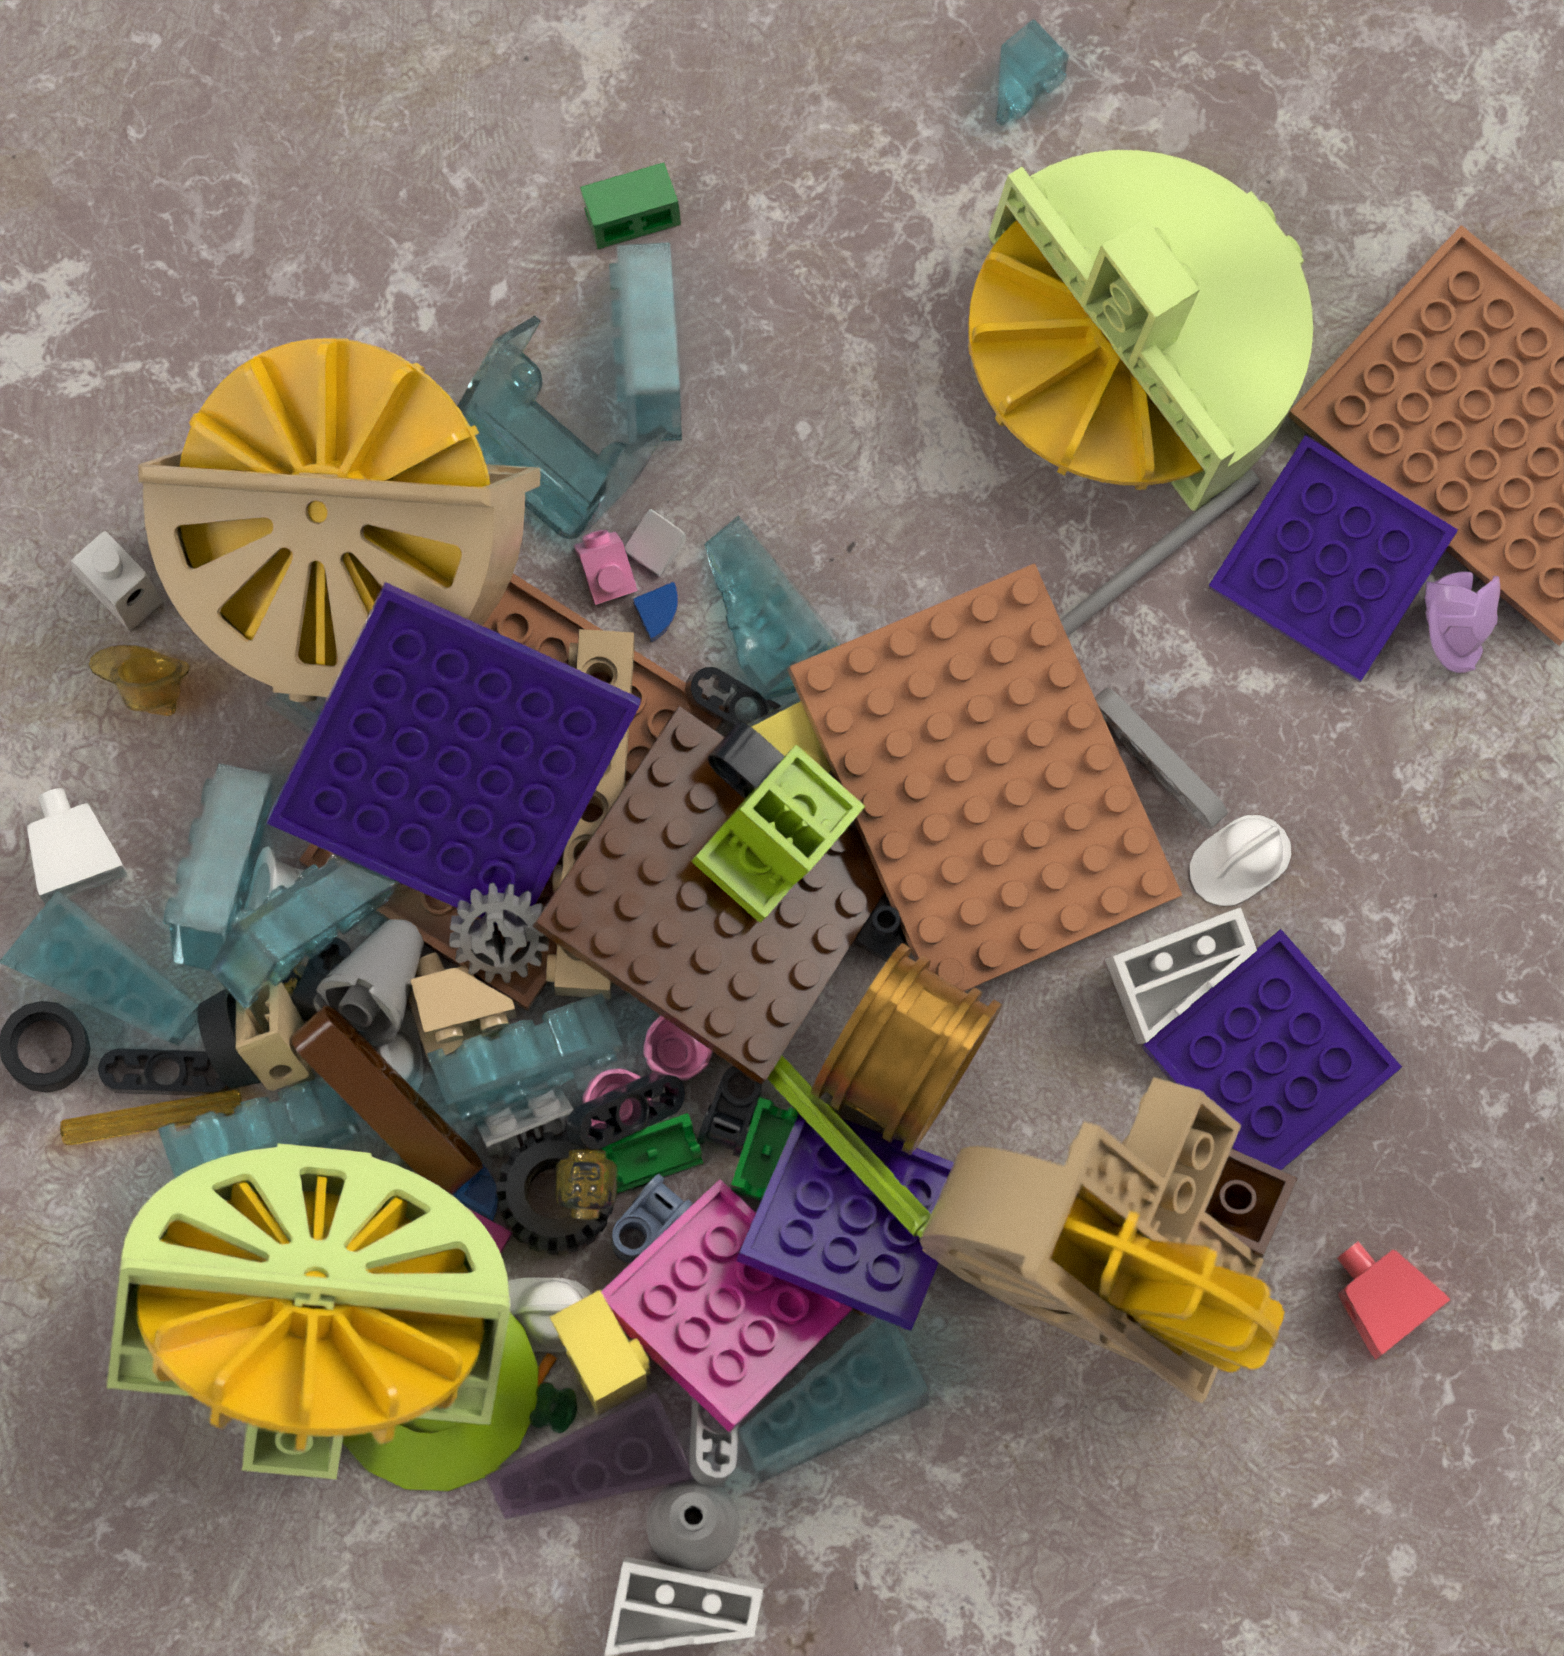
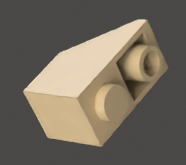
(458, 1002)

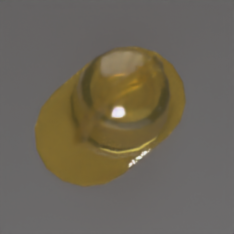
(142, 677)

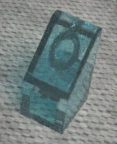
(1027, 67)

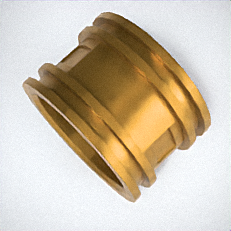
(905, 1048)

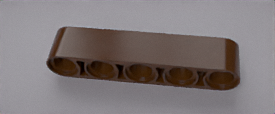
(385, 1100)

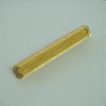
(146, 1117)

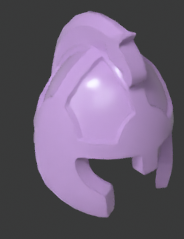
(1460, 618)

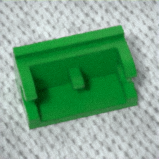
(631, 205)
(762, 1148)
(655, 1150)

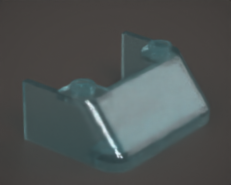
(519, 432)

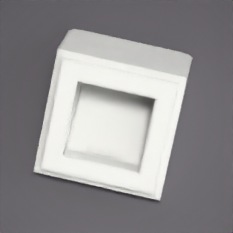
(655, 542)

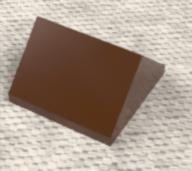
(1250, 1200)

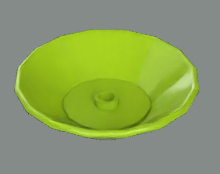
(453, 1453)

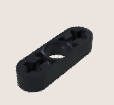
(723, 683)
(131, 1081)
(607, 1109)

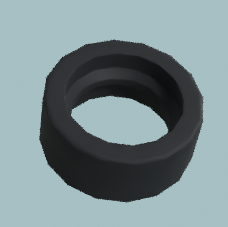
(19, 1022)

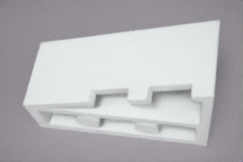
(1177, 969)
(679, 1606)

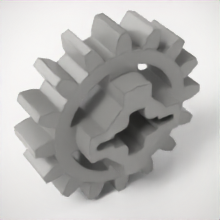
(481, 941)

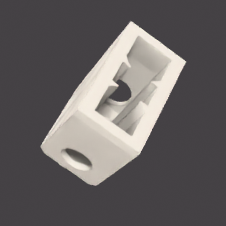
(113, 577)
(70, 848)

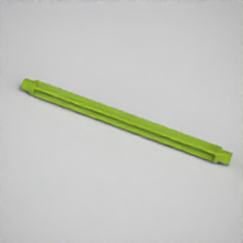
(850, 1147)

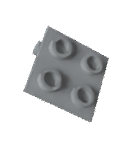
(503, 1124)

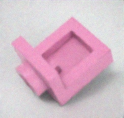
(605, 566)

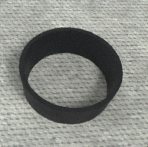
(218, 1035)

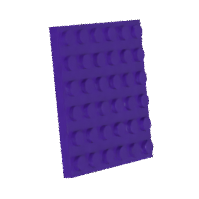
(451, 754)

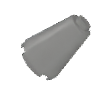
(375, 981)
(699, 1545)

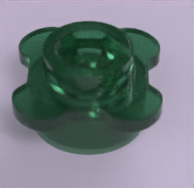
(564, 1408)

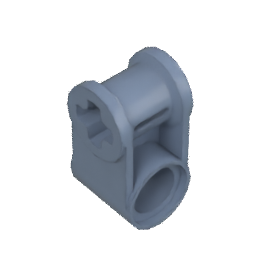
(651, 1214)

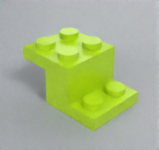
(778, 833)

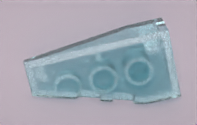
(764, 610)

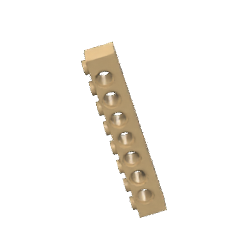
(614, 655)

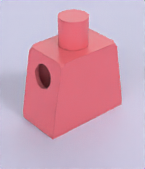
(1386, 1297)

